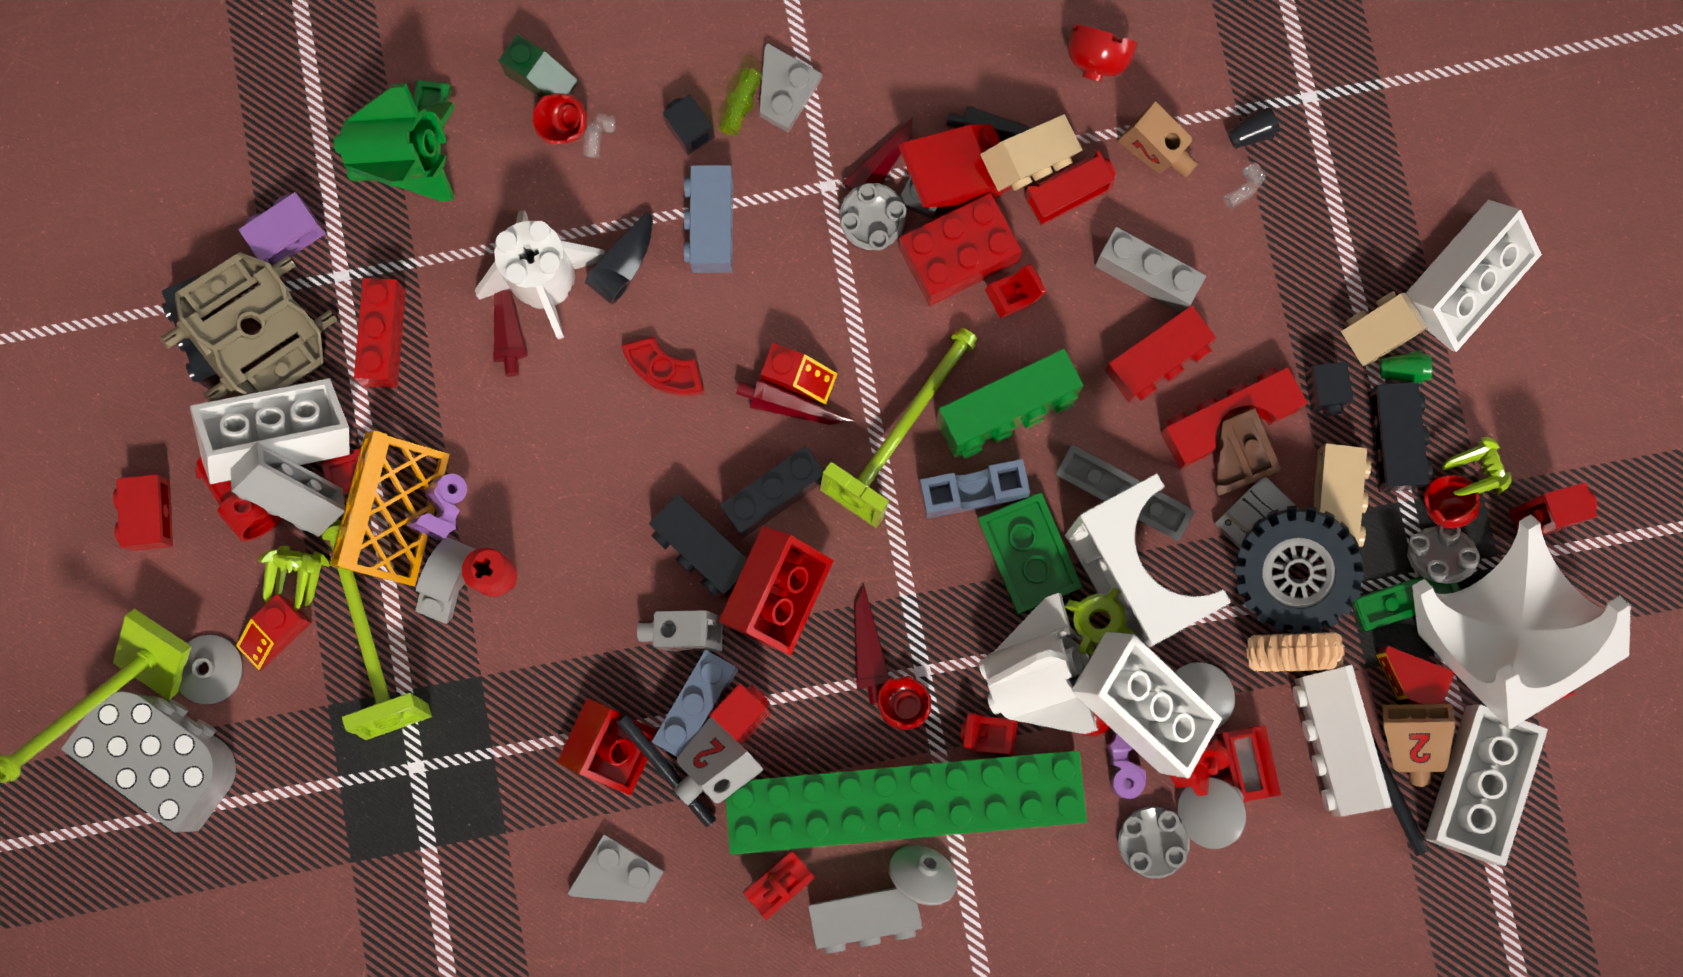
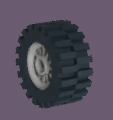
(1306, 529)

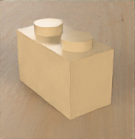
(1384, 328)

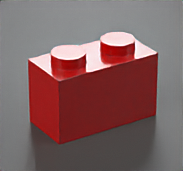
(143, 512)

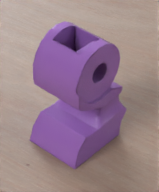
(442, 495)
(1128, 778)

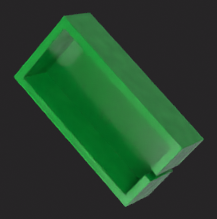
(1008, 404)

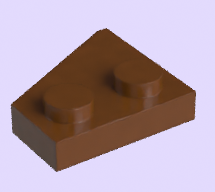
(1243, 452)

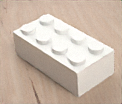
(1146, 704)
(1485, 786)

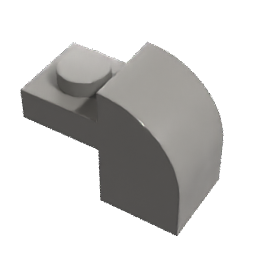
(442, 580)

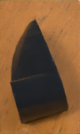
(619, 265)

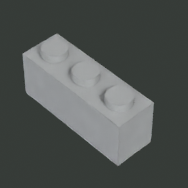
(1150, 270)
(287, 489)
(863, 919)

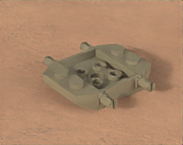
(230, 348)

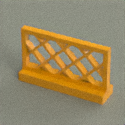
(361, 499)

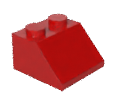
(602, 750)

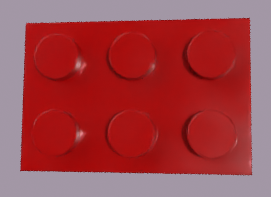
(960, 249)
(776, 590)

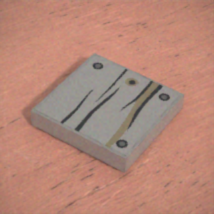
(1252, 506)

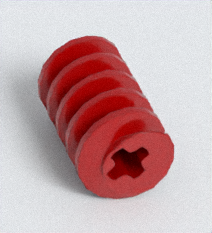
(479, 562)

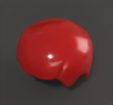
(559, 118)
(1446, 507)
(904, 703)

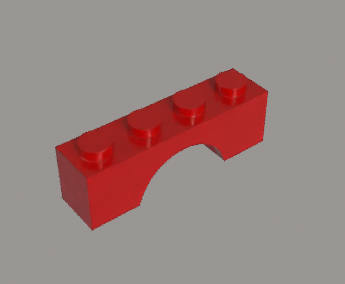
(1194, 436)

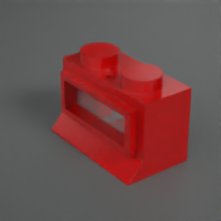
(1251, 763)

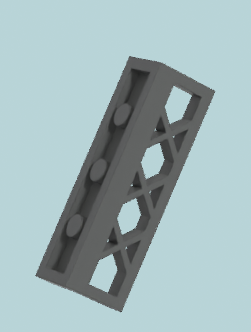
(1107, 482)

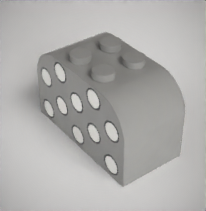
(156, 757)

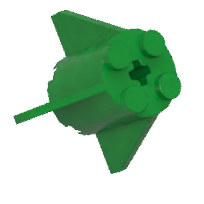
(397, 143)

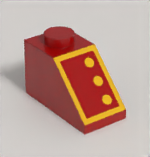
(798, 374)
(271, 631)
(1414, 678)

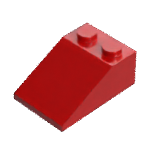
(950, 167)

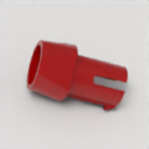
(241, 516)

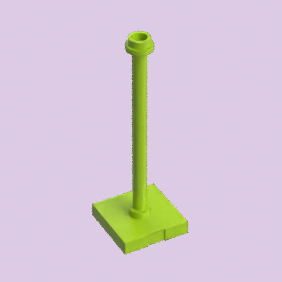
(855, 492)
(142, 653)
(386, 713)

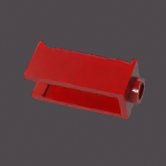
(1071, 188)

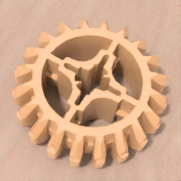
(1295, 651)

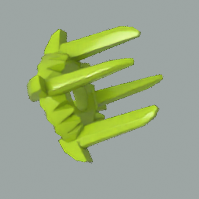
(1486, 451)
(280, 561)
(1091, 605)

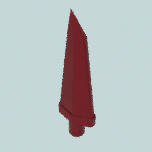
(881, 162)
(507, 333)
(779, 401)
(870, 662)

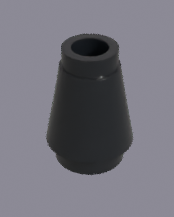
(1255, 128)

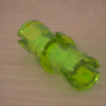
(740, 102)

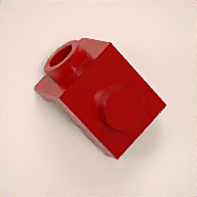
(1016, 291)
(989, 735)

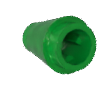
(1407, 367)

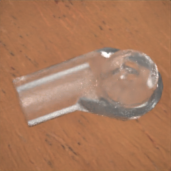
(594, 131)
(1246, 190)

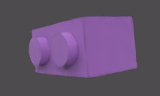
(282, 229)

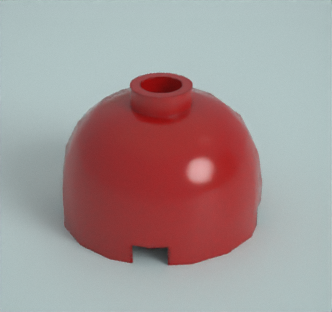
(1099, 52)

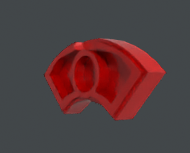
(661, 370)

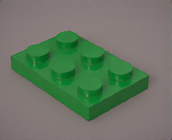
(1029, 553)

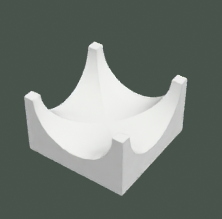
(1108, 554)
(1522, 631)

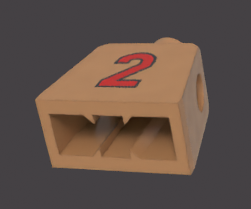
(1159, 141)
(1419, 739)

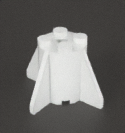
(536, 266)
(1036, 671)

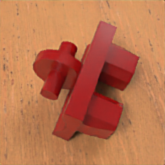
(1212, 760)
(778, 884)

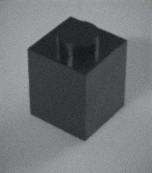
(688, 124)
(1329, 388)

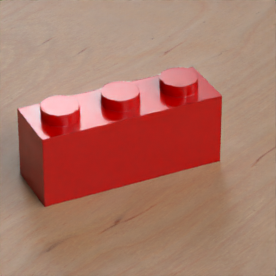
(379, 333)
(1161, 355)
(1558, 509)
(742, 712)

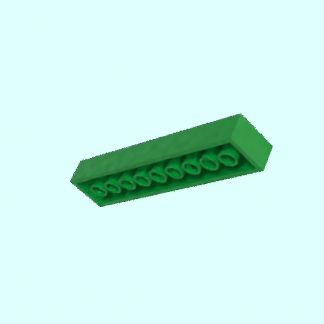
(906, 802)

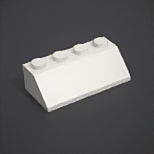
(1474, 273)
(294, 421)
(1341, 742)

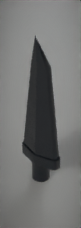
(1004, 127)

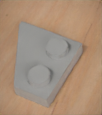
(785, 87)
(616, 874)

